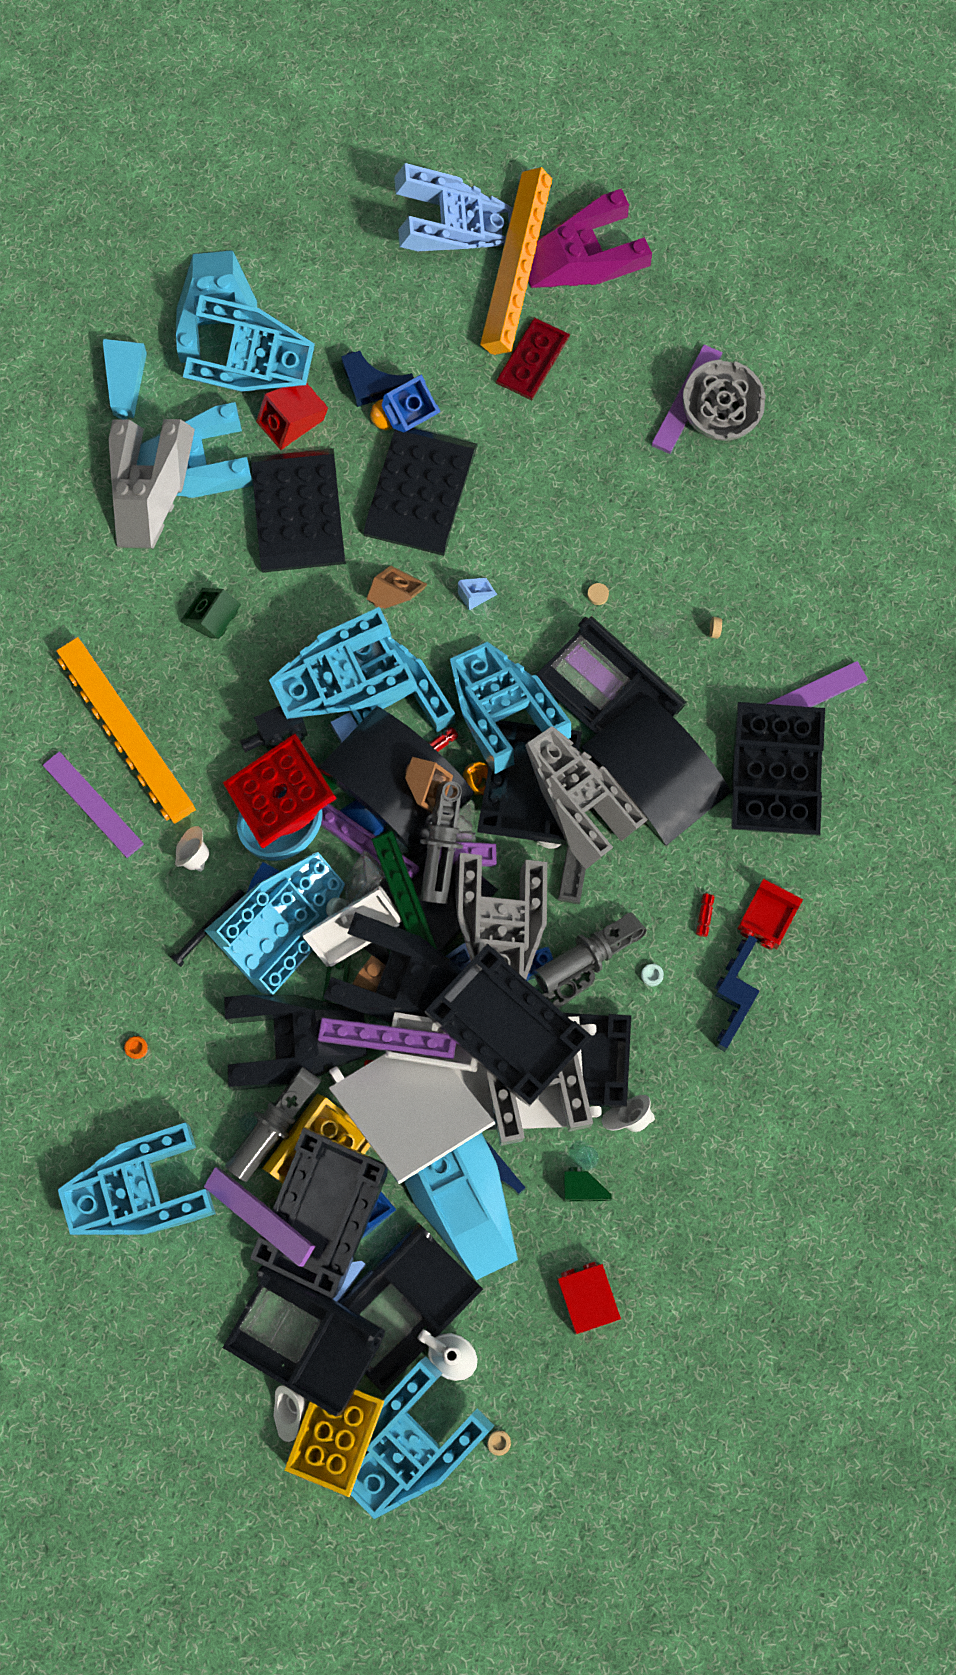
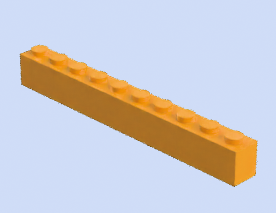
(516, 261)
(126, 731)

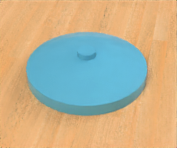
(284, 846)

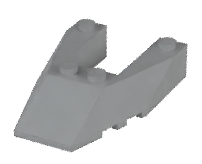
(143, 492)
(573, 787)
(505, 924)
(572, 1097)

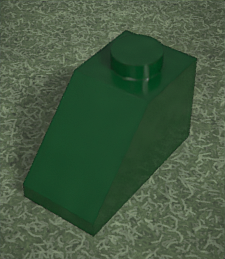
(582, 1187)

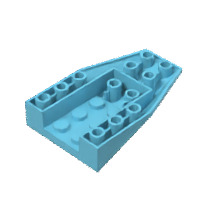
(268, 922)

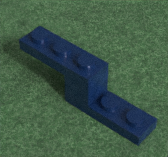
(736, 992)

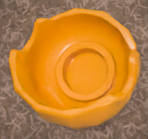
(379, 417)
(473, 772)

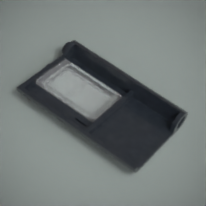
(603, 677)
(406, 1292)
(311, 1334)

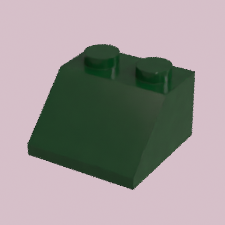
(211, 612)

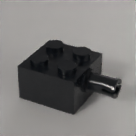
(274, 729)

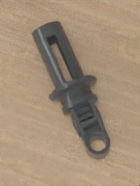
(443, 838)
(589, 952)
(271, 1125)

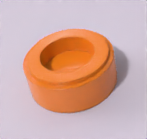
(136, 1047)

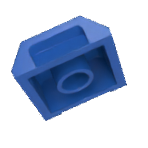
(409, 404)

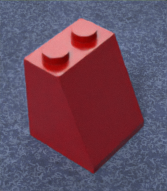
(290, 413)

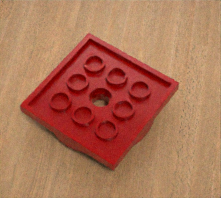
(260, 783)

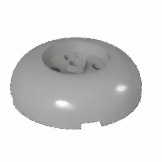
(741, 387)

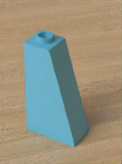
(124, 374)

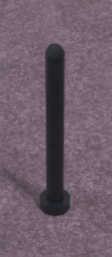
(198, 937)

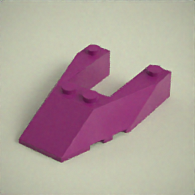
(573, 255)

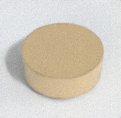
(598, 594)
(715, 627)
(498, 1443)

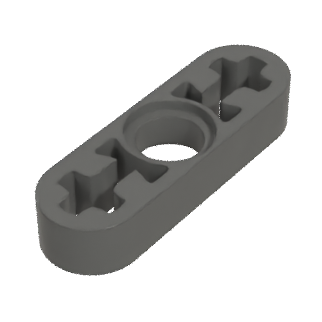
(583, 984)

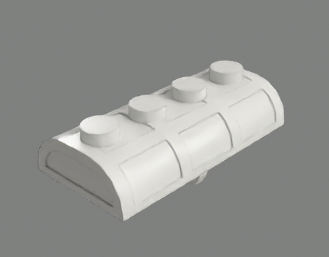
(330, 936)
(461, 1060)

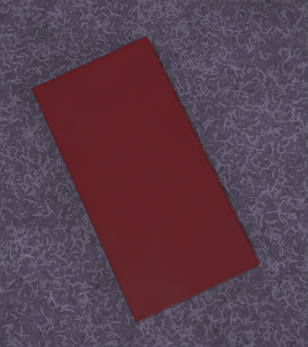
(532, 358)

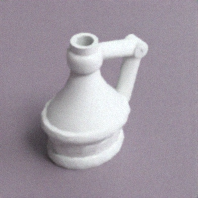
(440, 1346)

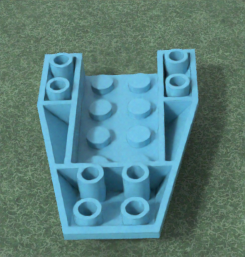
(467, 1206)

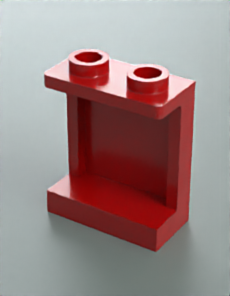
(769, 914)
(588, 1297)

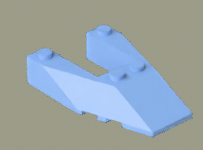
(466, 214)

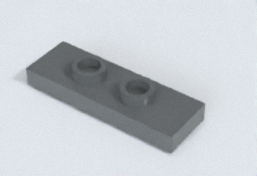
(572, 879)

